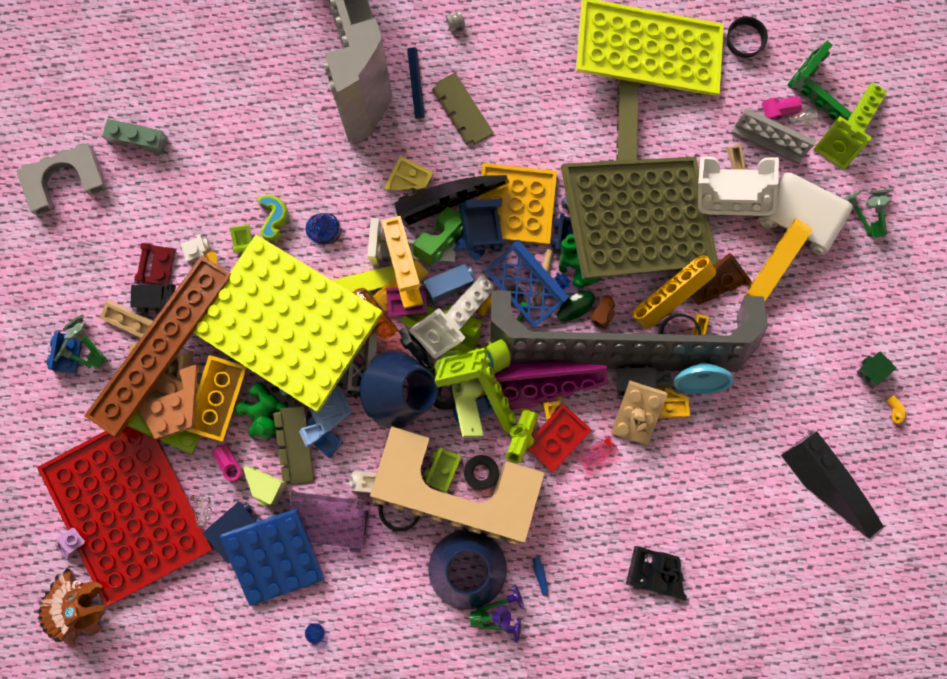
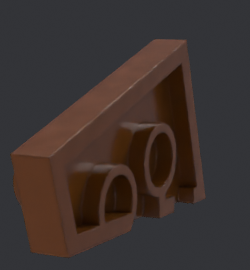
(727, 278)

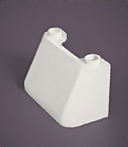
(738, 190)
(811, 205)

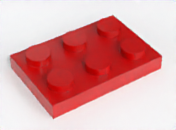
(558, 437)

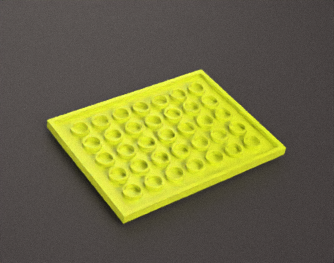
(288, 323)

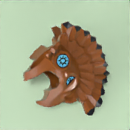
(69, 609)

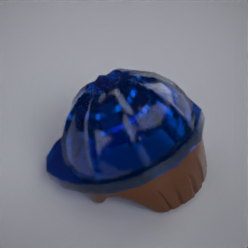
(323, 228)

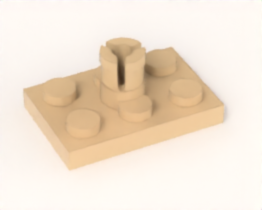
(638, 412)

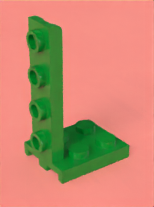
(812, 90)

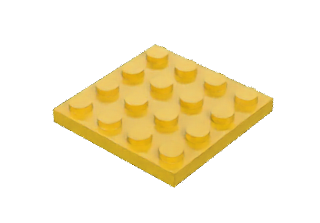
(525, 202)

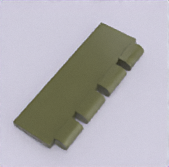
(466, 111)
(295, 453)

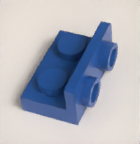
(63, 364)

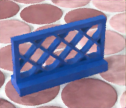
(541, 275)

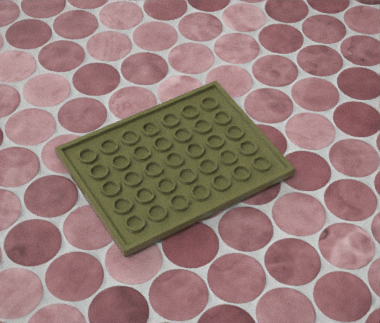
(636, 216)

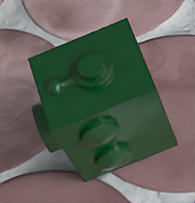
(875, 369)

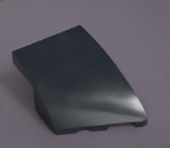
(659, 576)

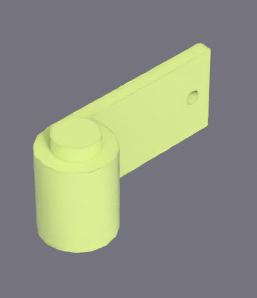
(465, 401)

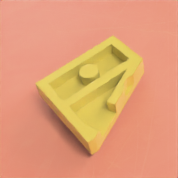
(408, 176)

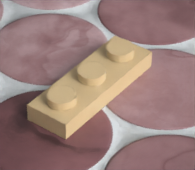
(125, 318)

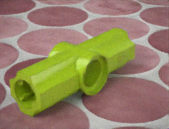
(521, 436)

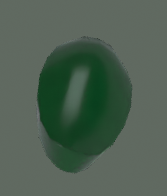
(576, 306)

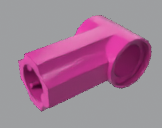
(776, 108)
(227, 461)

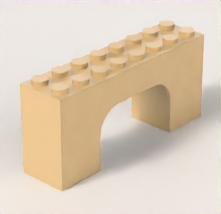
(503, 515)

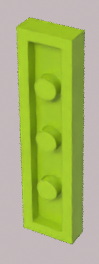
(182, 441)

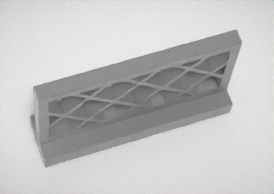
(772, 136)

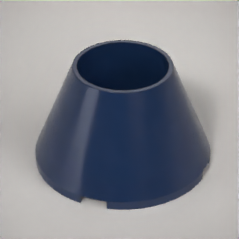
(383, 389)
(467, 541)

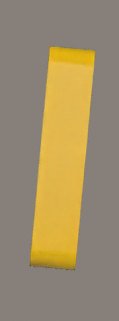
(780, 259)
(674, 292)

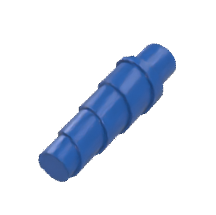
(540, 574)

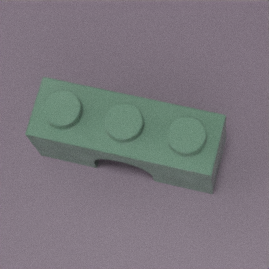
(143, 137)

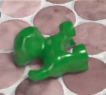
(569, 258)
(263, 426)

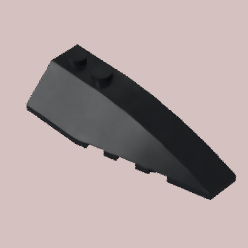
(437, 198)
(830, 481)

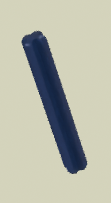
(415, 83)

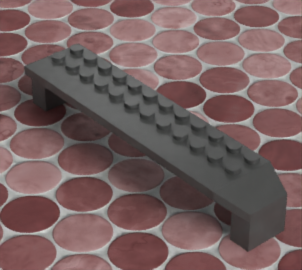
(616, 350)

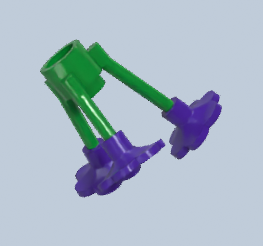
(503, 617)

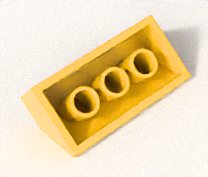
(217, 397)

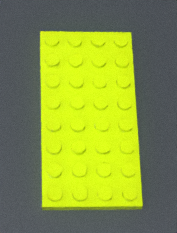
(649, 47)

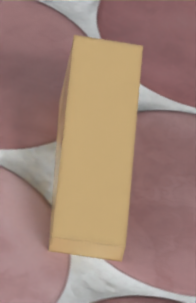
(736, 157)

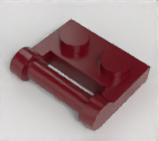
(161, 264)

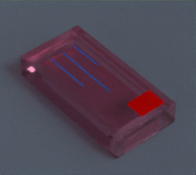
(597, 453)

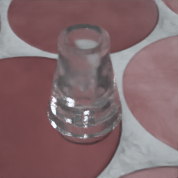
(805, 118)

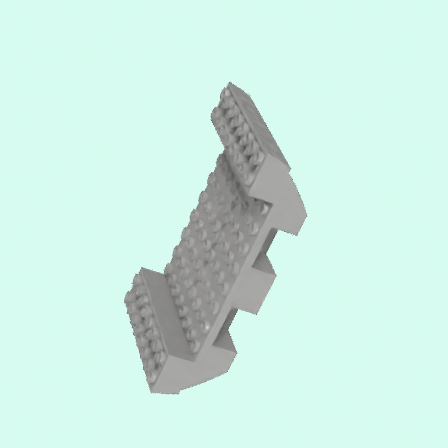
(359, 70)

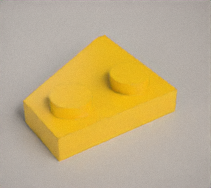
(675, 405)

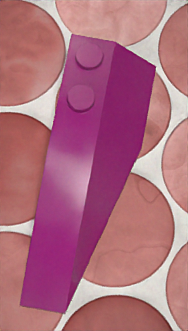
(544, 381)

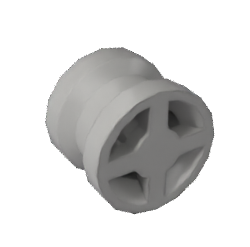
(455, 21)

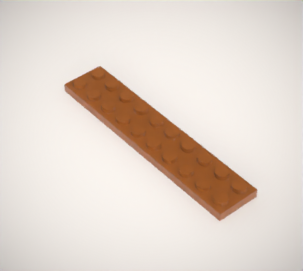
(158, 347)

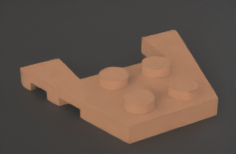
(175, 411)

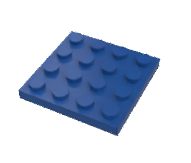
(272, 557)

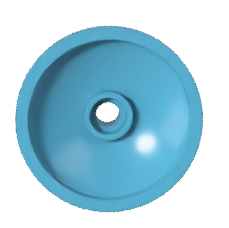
(703, 379)

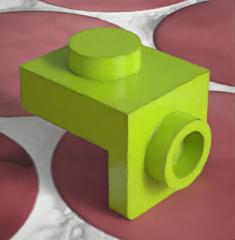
(241, 237)

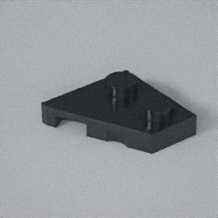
(416, 348)

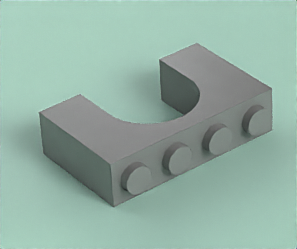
(35, 176)

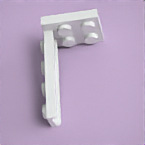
(378, 248)
(441, 331)

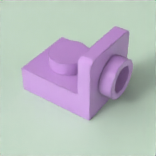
(69, 542)

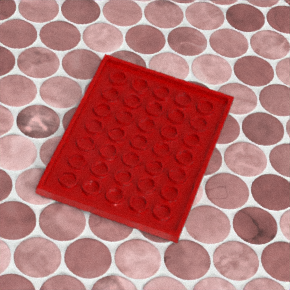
(126, 510)

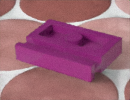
(396, 307)

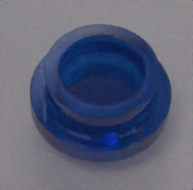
(562, 280)
(314, 633)

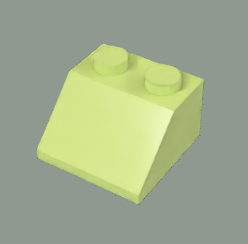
(264, 486)

